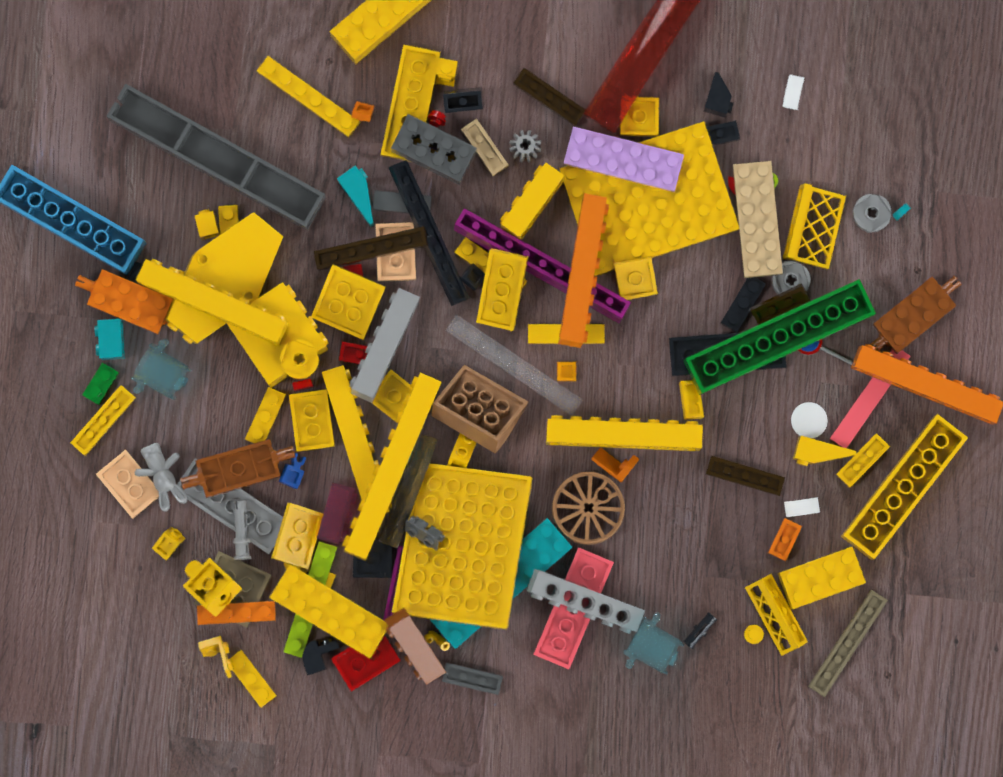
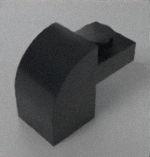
(313, 658)

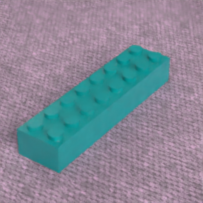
(539, 552)

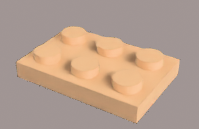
(399, 265)
(130, 490)

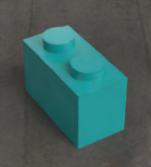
(110, 339)

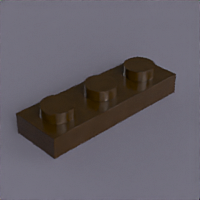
(780, 304)

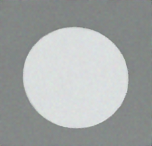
(809, 420)

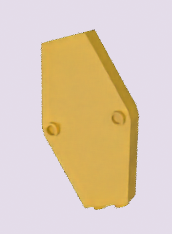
(233, 263)

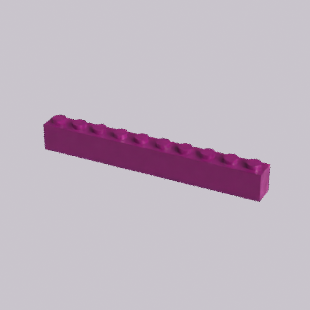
(538, 263)

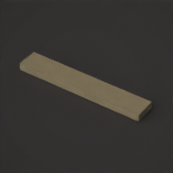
(847, 643)

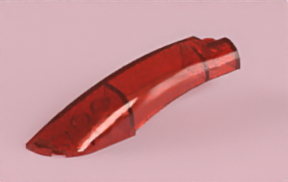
(639, 62)

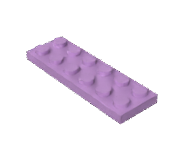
(623, 159)

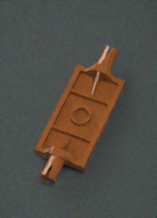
(914, 314)
(238, 468)

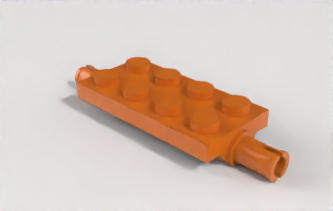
(127, 300)

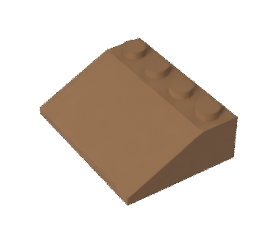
(479, 408)

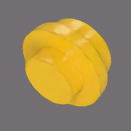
(753, 634)

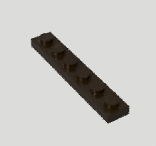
(371, 248)

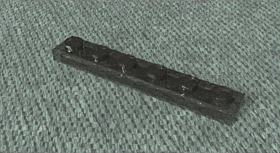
(408, 490)

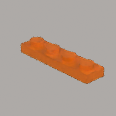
(238, 613)

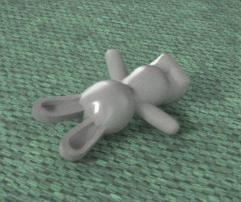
(162, 478)

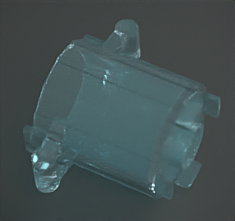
(160, 371)
(652, 646)

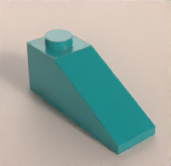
(356, 188)

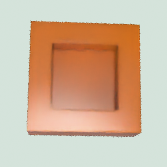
(362, 111)

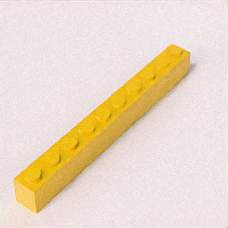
(392, 466)

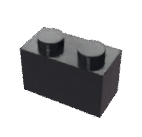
(463, 100)

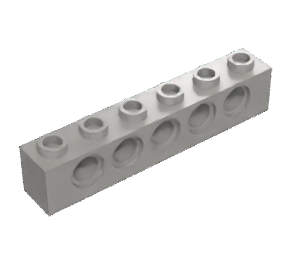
(632, 614)

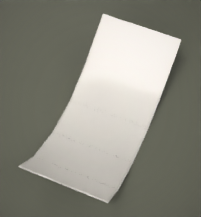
(793, 92)
(802, 507)

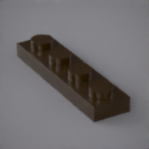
(549, 97)
(745, 475)

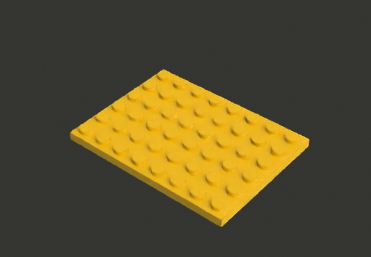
(653, 220)
(478, 560)

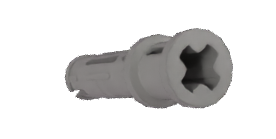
(241, 541)

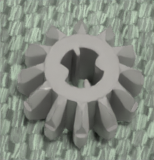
(532, 148)

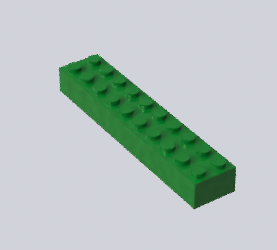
(779, 337)

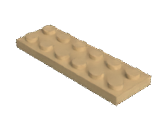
(757, 219)

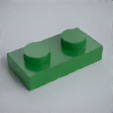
(100, 384)

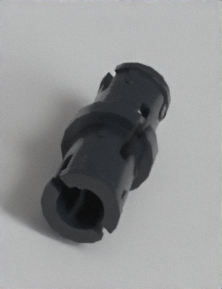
(709, 620)

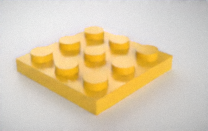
(348, 302)

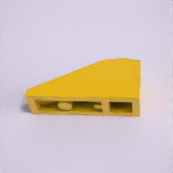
(814, 451)

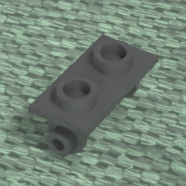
(417, 528)

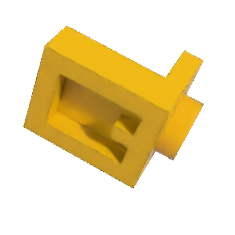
(168, 543)

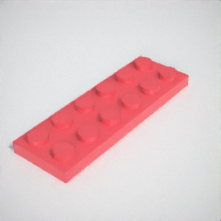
(566, 629)

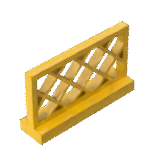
(798, 221)

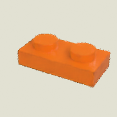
(784, 539)

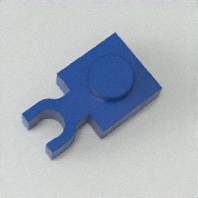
(292, 473)

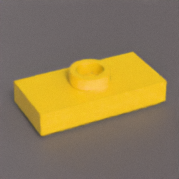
(691, 401)

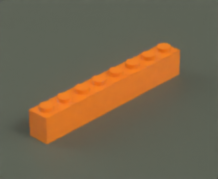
(582, 271)
(926, 384)

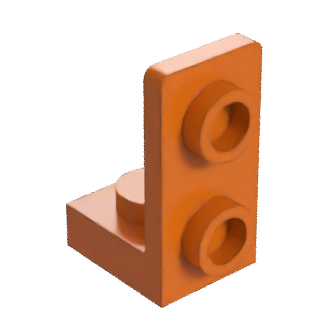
(612, 465)

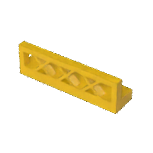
(779, 612)

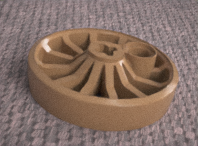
(594, 501)

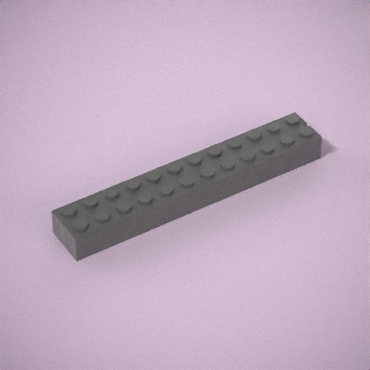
(216, 157)

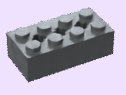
(437, 161)

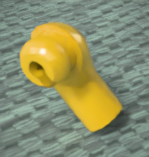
(440, 640)

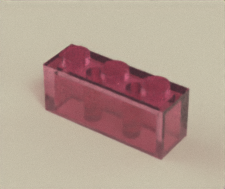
(337, 514)

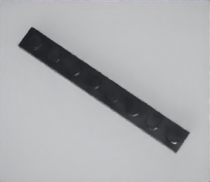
(436, 247)

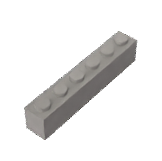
(385, 345)

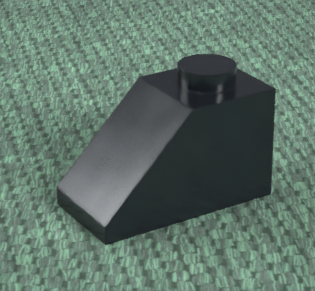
(719, 98)

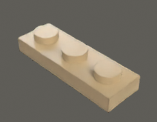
(485, 147)

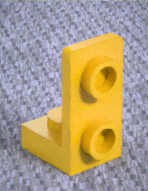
(461, 452)
(216, 645)

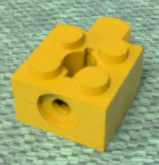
(209, 583)

